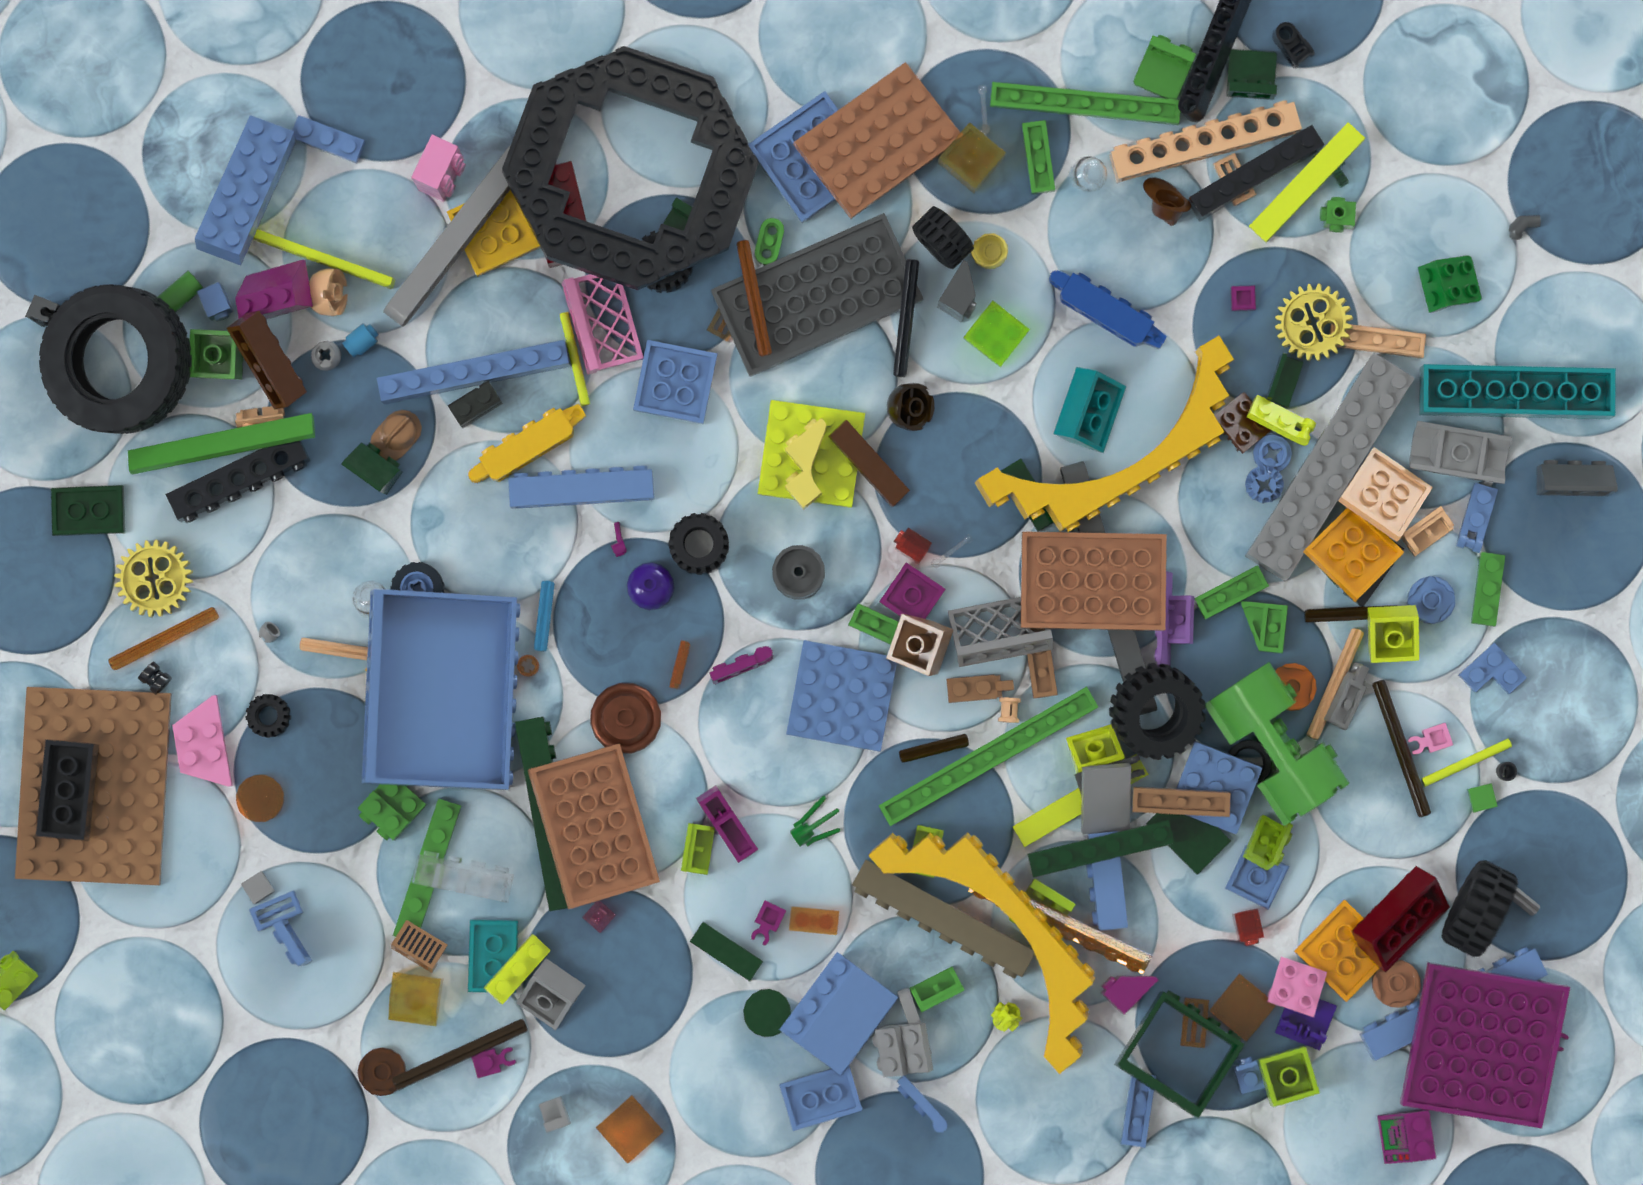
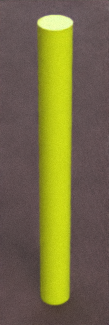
(574, 359)
(1466, 762)

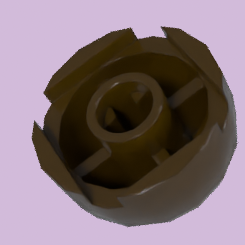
(910, 406)

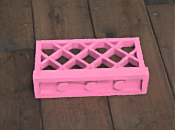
(584, 331)

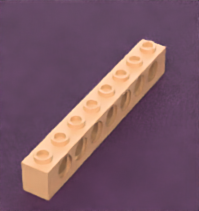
(1288, 125)

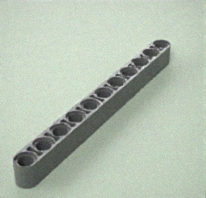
(1123, 641)

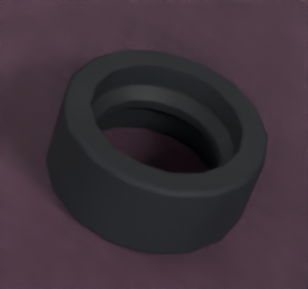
(1257, 746)

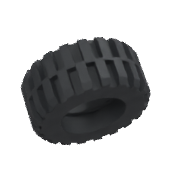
(1177, 731)
(1479, 908)

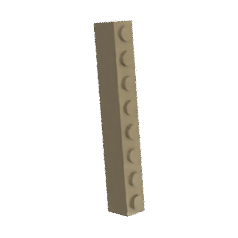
(943, 918)

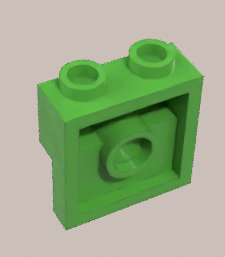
(391, 809)

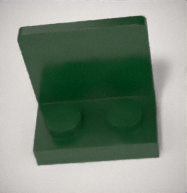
(1252, 74)

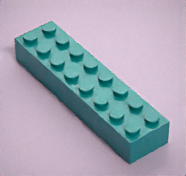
(1517, 391)

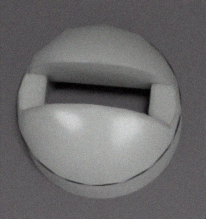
(269, 632)

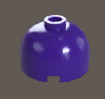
(650, 586)

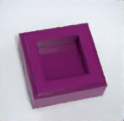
(1243, 298)

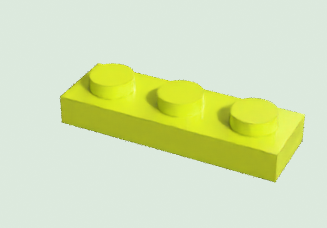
(517, 969)

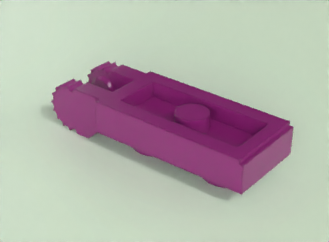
(741, 665)

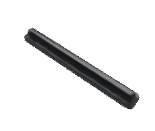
(906, 318)

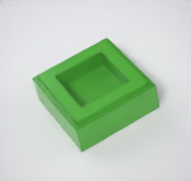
(1482, 797)

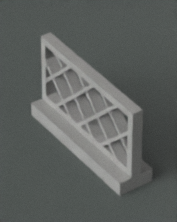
(999, 648)

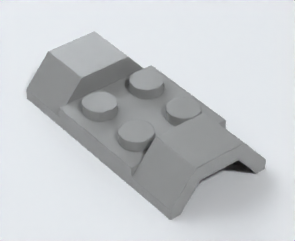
(1459, 452)

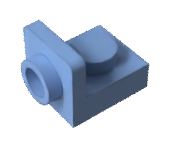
(1248, 1075)

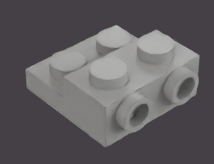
(903, 1049)

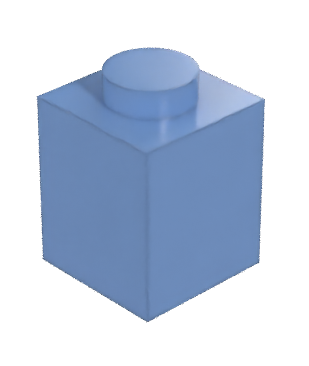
(215, 302)

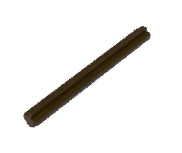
(1401, 748)
(459, 1054)

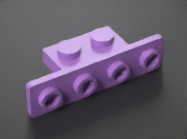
(1178, 623)

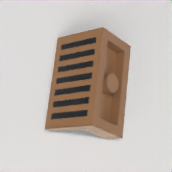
(418, 946)

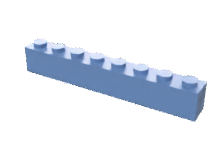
(473, 372)
(1399, 1028)

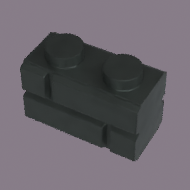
(475, 404)

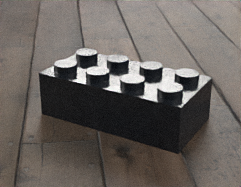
(67, 790)

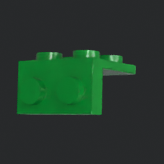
(1449, 283)

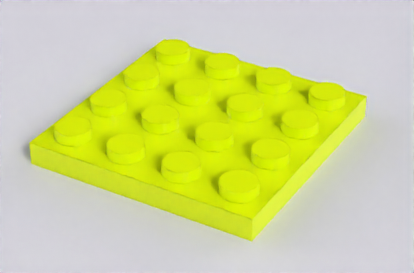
(831, 468)

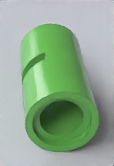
(181, 291)

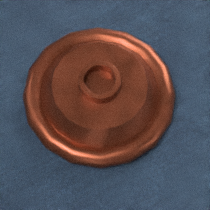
(625, 716)

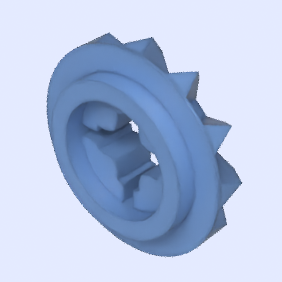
(1275, 443)
(1262, 473)

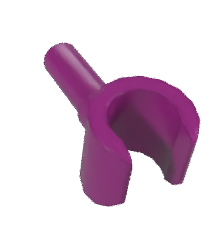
(618, 548)

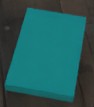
(489, 949)

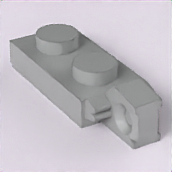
(1348, 697)

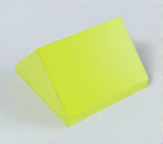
(1094, 748)

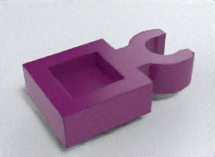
(769, 919)
(489, 1062)

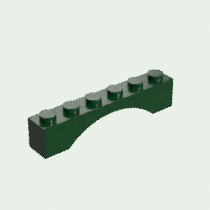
(1100, 848)

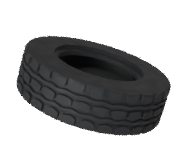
(64, 350)

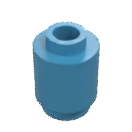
(360, 339)

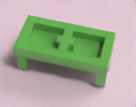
(936, 989)

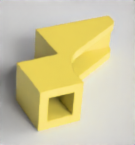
(803, 452)

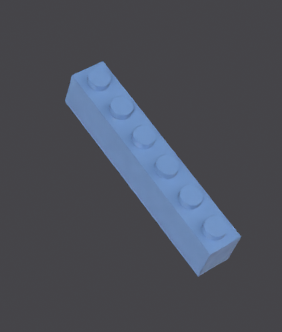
(581, 489)

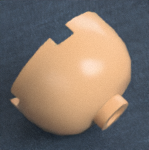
(327, 292)

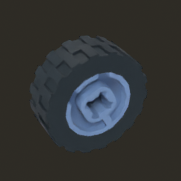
(418, 578)

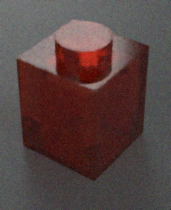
(912, 545)
(1248, 926)

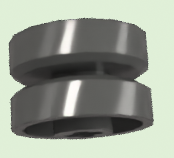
(798, 586)

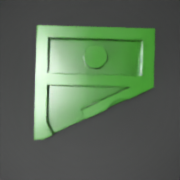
(1267, 625)

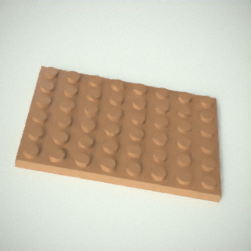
(128, 785)

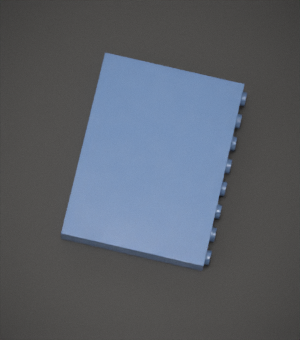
(440, 690)

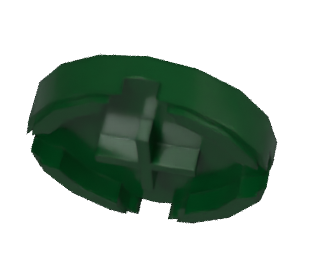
(766, 1012)

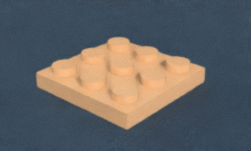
(1385, 494)

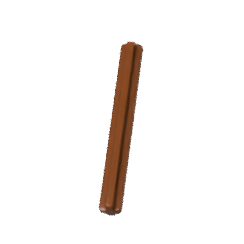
(754, 298)

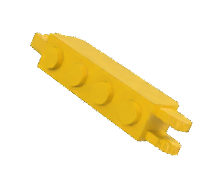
(527, 445)

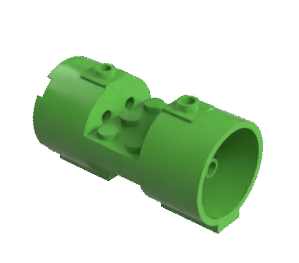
(1301, 779)

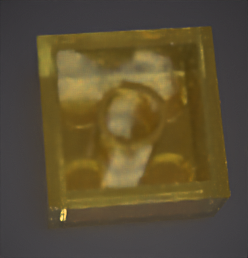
(971, 157)

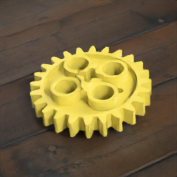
(1293, 331)
(133, 583)

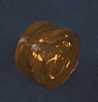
(521, 669)

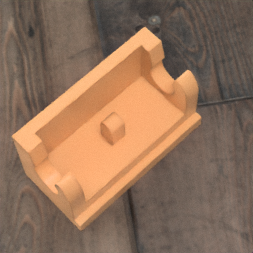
(1427, 531)

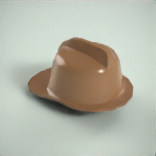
(397, 434)

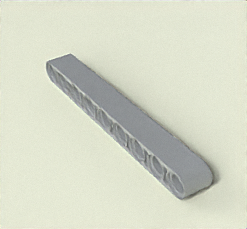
(449, 245)

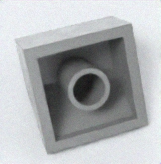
(550, 994)

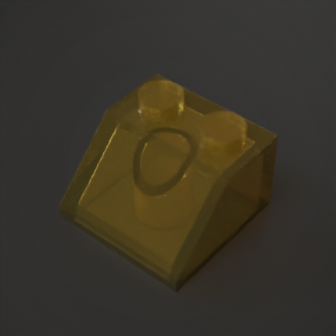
(415, 998)

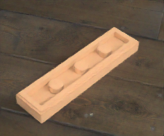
(1384, 341)

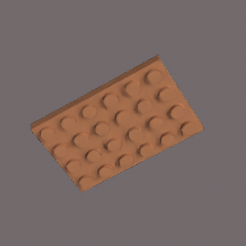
(877, 140)
(1093, 581)
(593, 826)

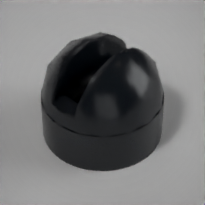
(1509, 773)

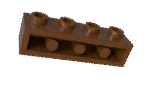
(266, 359)

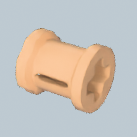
(1009, 710)

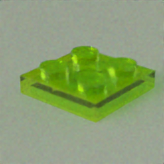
(996, 333)

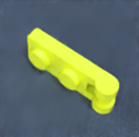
(1281, 420)

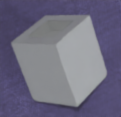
(554, 1114)

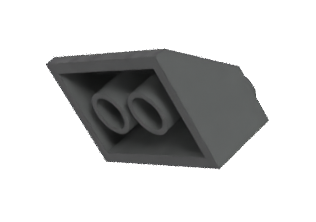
(1576, 479)

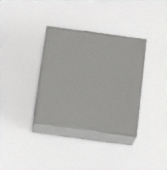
(257, 887)

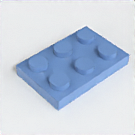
(820, 1098)

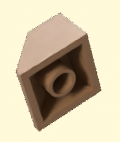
(919, 644)

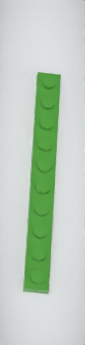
(988, 756)

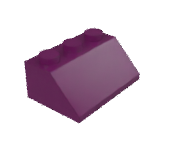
(275, 291)

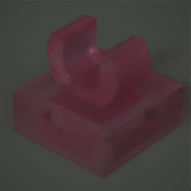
(599, 916)

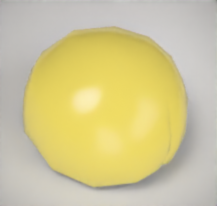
(990, 251)

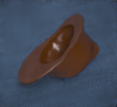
(1166, 200)

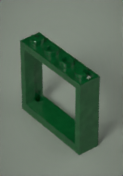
(1210, 1025)

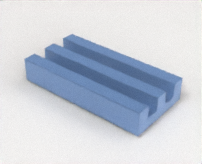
(295, 902)

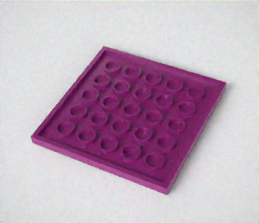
(1484, 1045)

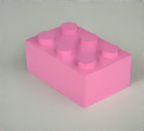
(438, 168)

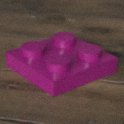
(912, 593)

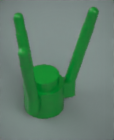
(804, 833)

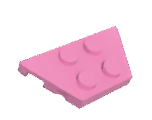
(202, 744)

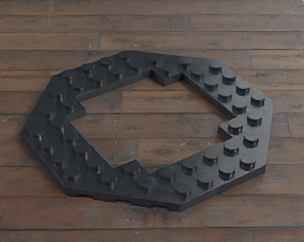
(601, 249)

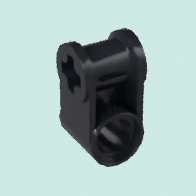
(1293, 45)

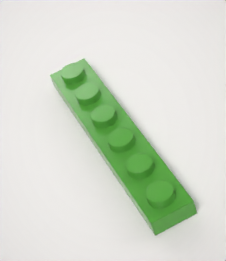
(436, 841)

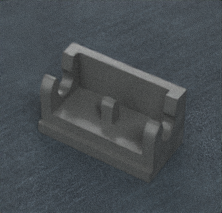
(41, 310)

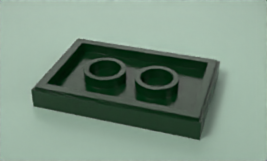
(88, 510)
(1194, 840)

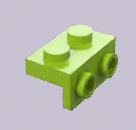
(1268, 842)
(14, 978)

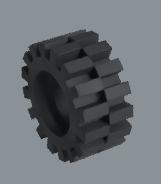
(278, 726)

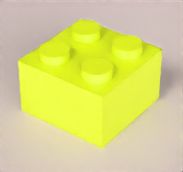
(1393, 634)

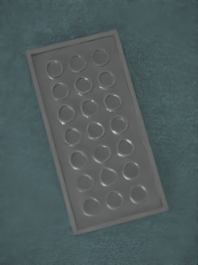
(818, 293)

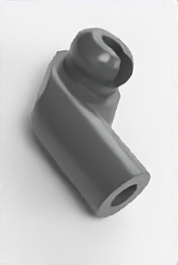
(1521, 223)

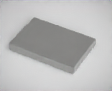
(1105, 798)

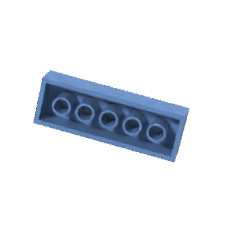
(245, 190)

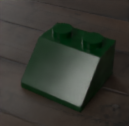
(372, 467)

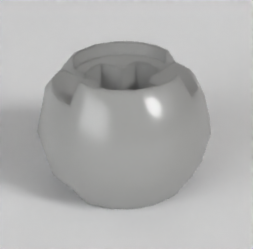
(326, 346)

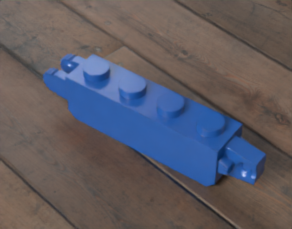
(1107, 311)

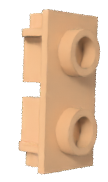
(251, 417)

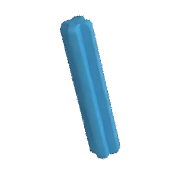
(544, 616)

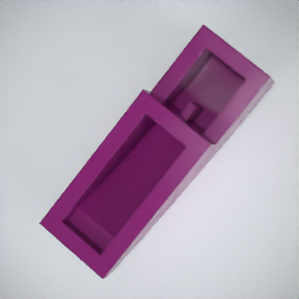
(727, 824)

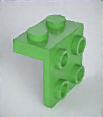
(1164, 67)

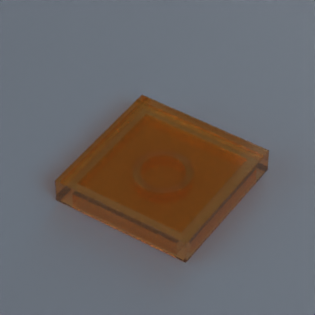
(1242, 1007)
(629, 1129)

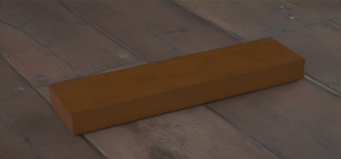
(869, 463)

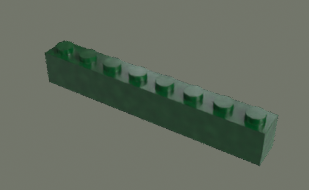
(537, 752)

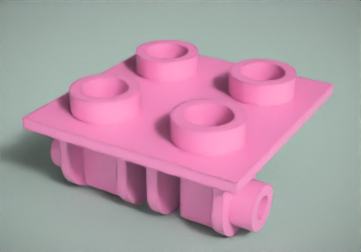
(1297, 986)

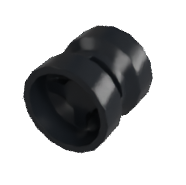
(154, 677)

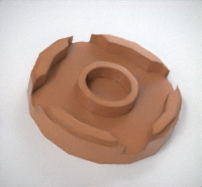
(1398, 985)

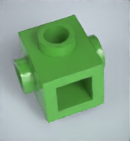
(1345, 210)

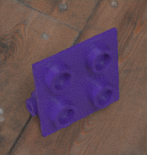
(1307, 1029)

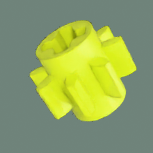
(1006, 1016)

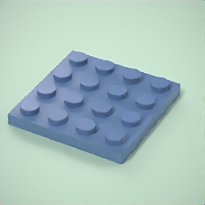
(785, 164)
(841, 696)

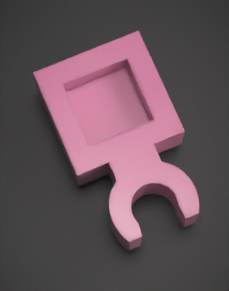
(1434, 739)

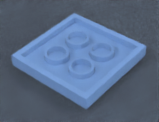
(675, 382)
(1220, 771)

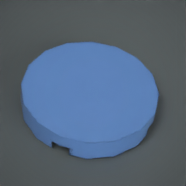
(1432, 598)

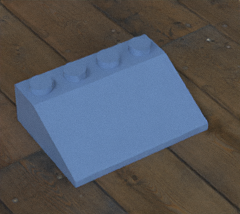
(839, 1013)

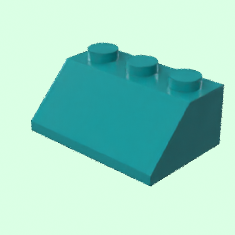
(1089, 409)

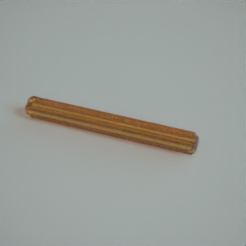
(163, 638)

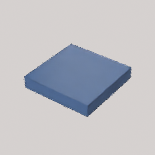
(1255, 882)

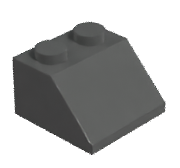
(959, 295)

